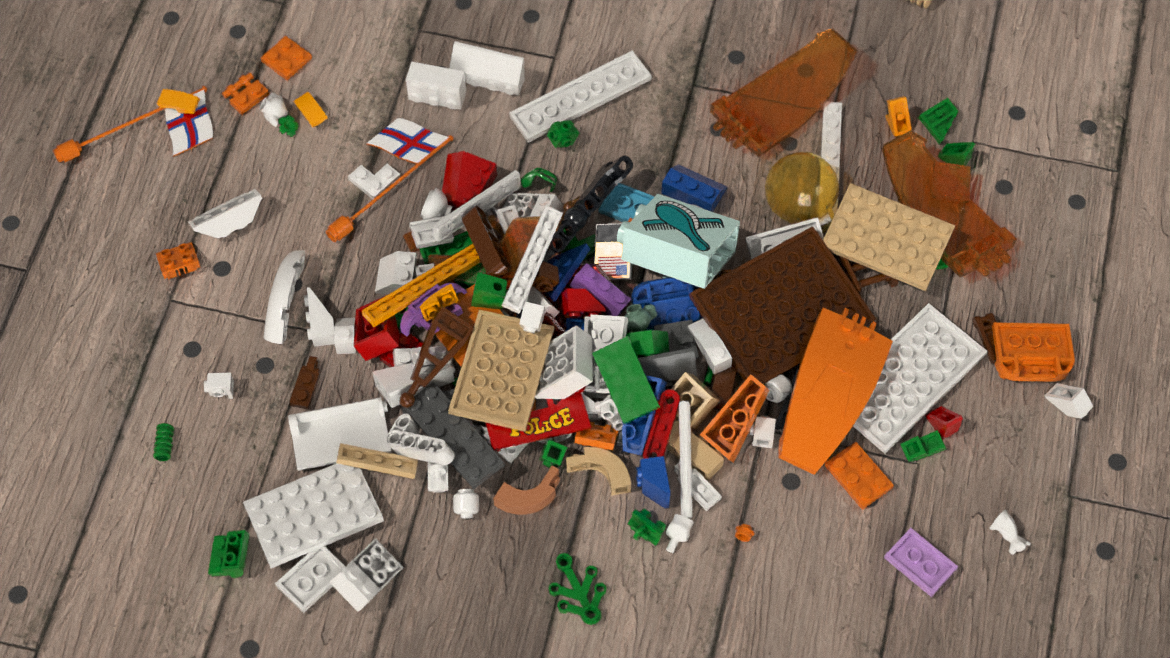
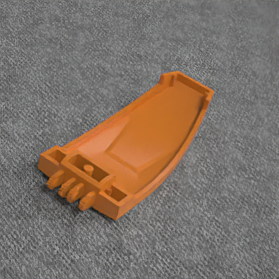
(831, 387)

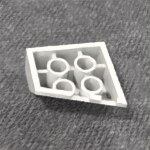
(567, 365)

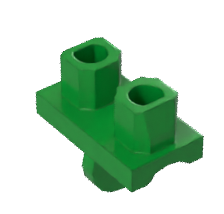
(645, 528)

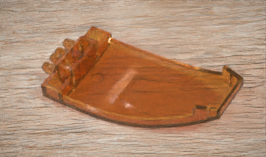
(785, 95)
(976, 239)

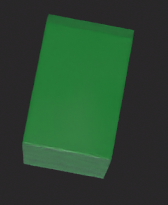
(957, 153)

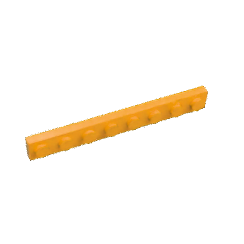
(412, 290)

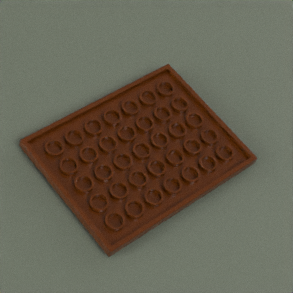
(772, 304)

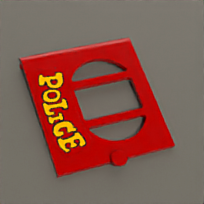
(544, 423)

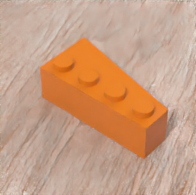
(736, 418)

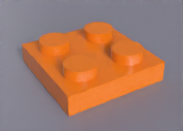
(286, 58)

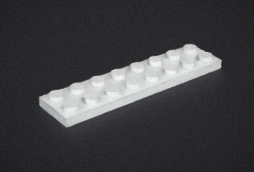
(580, 95)

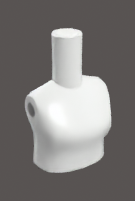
(678, 531)

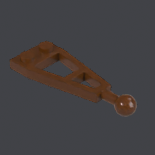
(454, 327)

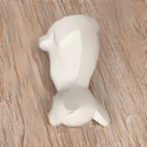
(1007, 527)

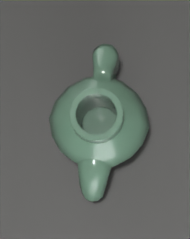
(640, 317)

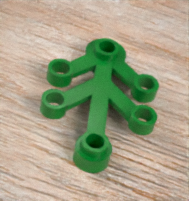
(579, 592)

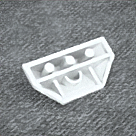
(228, 216)

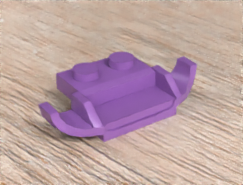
(414, 315)

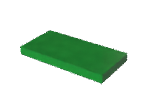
(626, 380)

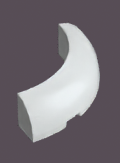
(281, 296)

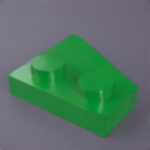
(939, 119)

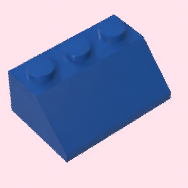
(692, 188)

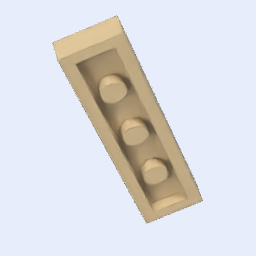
(377, 461)

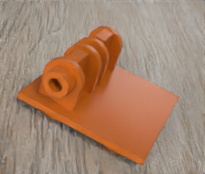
(177, 258)

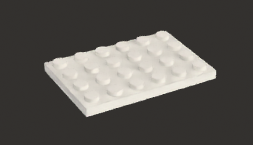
(312, 512)

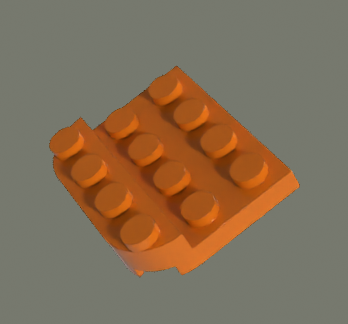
(1033, 351)

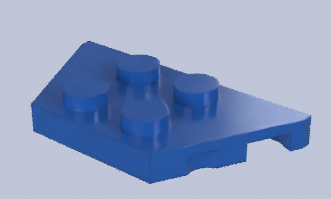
(567, 265)

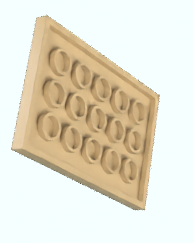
(888, 236)
(501, 371)

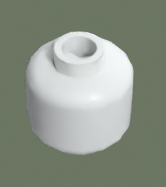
(779, 388)
(466, 503)

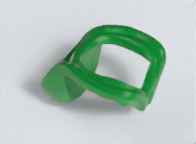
(526, 180)

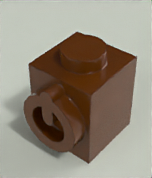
(546, 277)

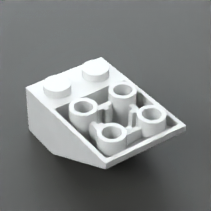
(532, 204)
(366, 575)

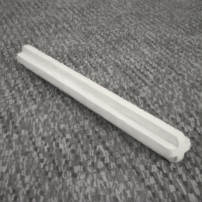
(685, 459)

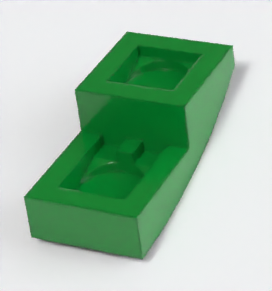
(923, 447)

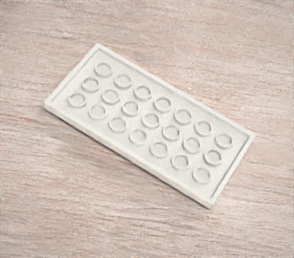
(918, 372)

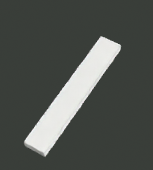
(484, 200)
(532, 259)

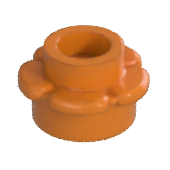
(744, 532)

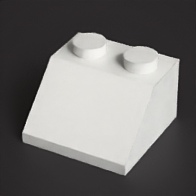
(395, 271)

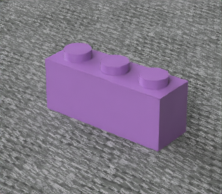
(603, 290)

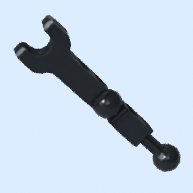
(576, 217)

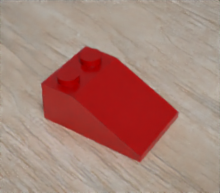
(375, 340)

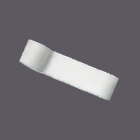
(407, 442)

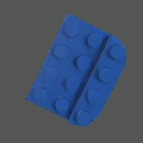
(669, 298)

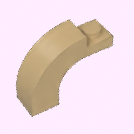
(605, 463)

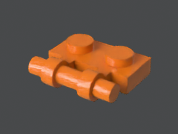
(249, 96)
(598, 436)

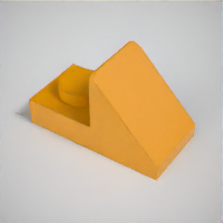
(898, 116)

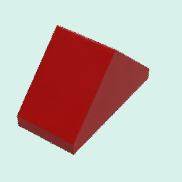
(944, 421)

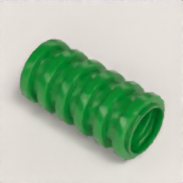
(163, 442)

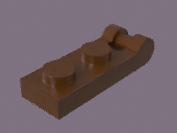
(986, 334)

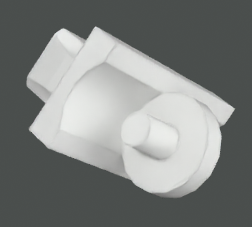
(609, 412)
(437, 477)

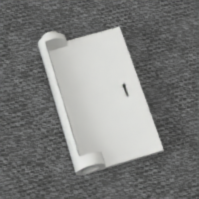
(320, 431)

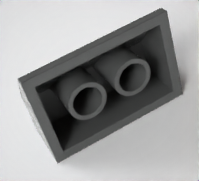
(670, 365)

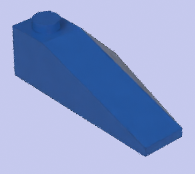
(637, 431)

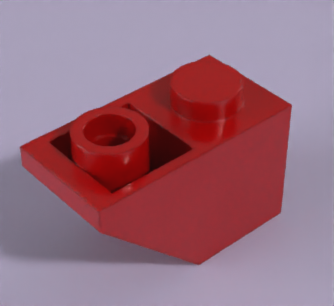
(580, 303)

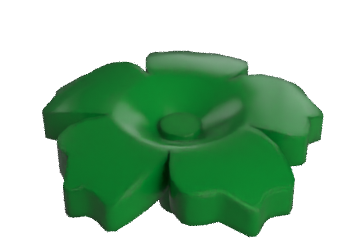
(288, 125)

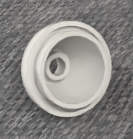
(435, 205)

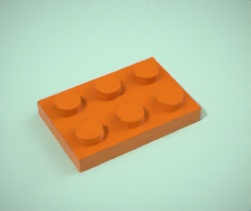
(859, 475)

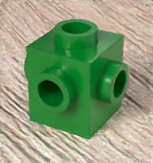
(563, 133)

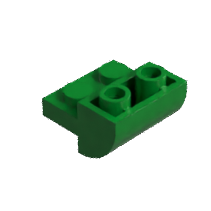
(229, 554)

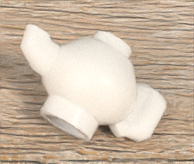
(273, 108)

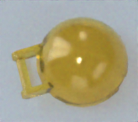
(802, 188)

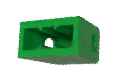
(489, 291)

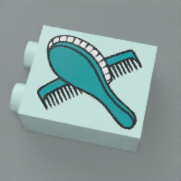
(679, 240)

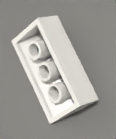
(489, 68)

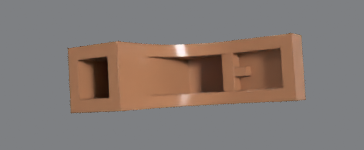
(528, 501)

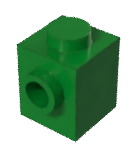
(552, 454)

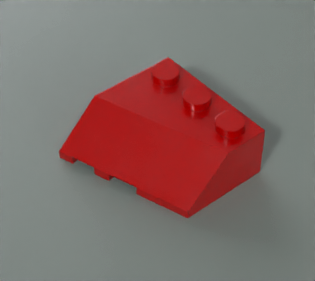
(466, 177)

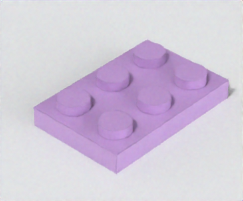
(921, 562)

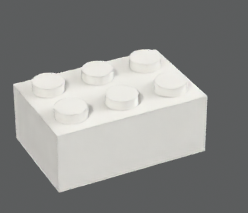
(436, 85)

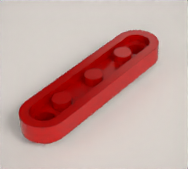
(662, 425)

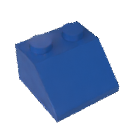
(653, 480)

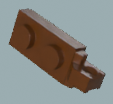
(306, 384)

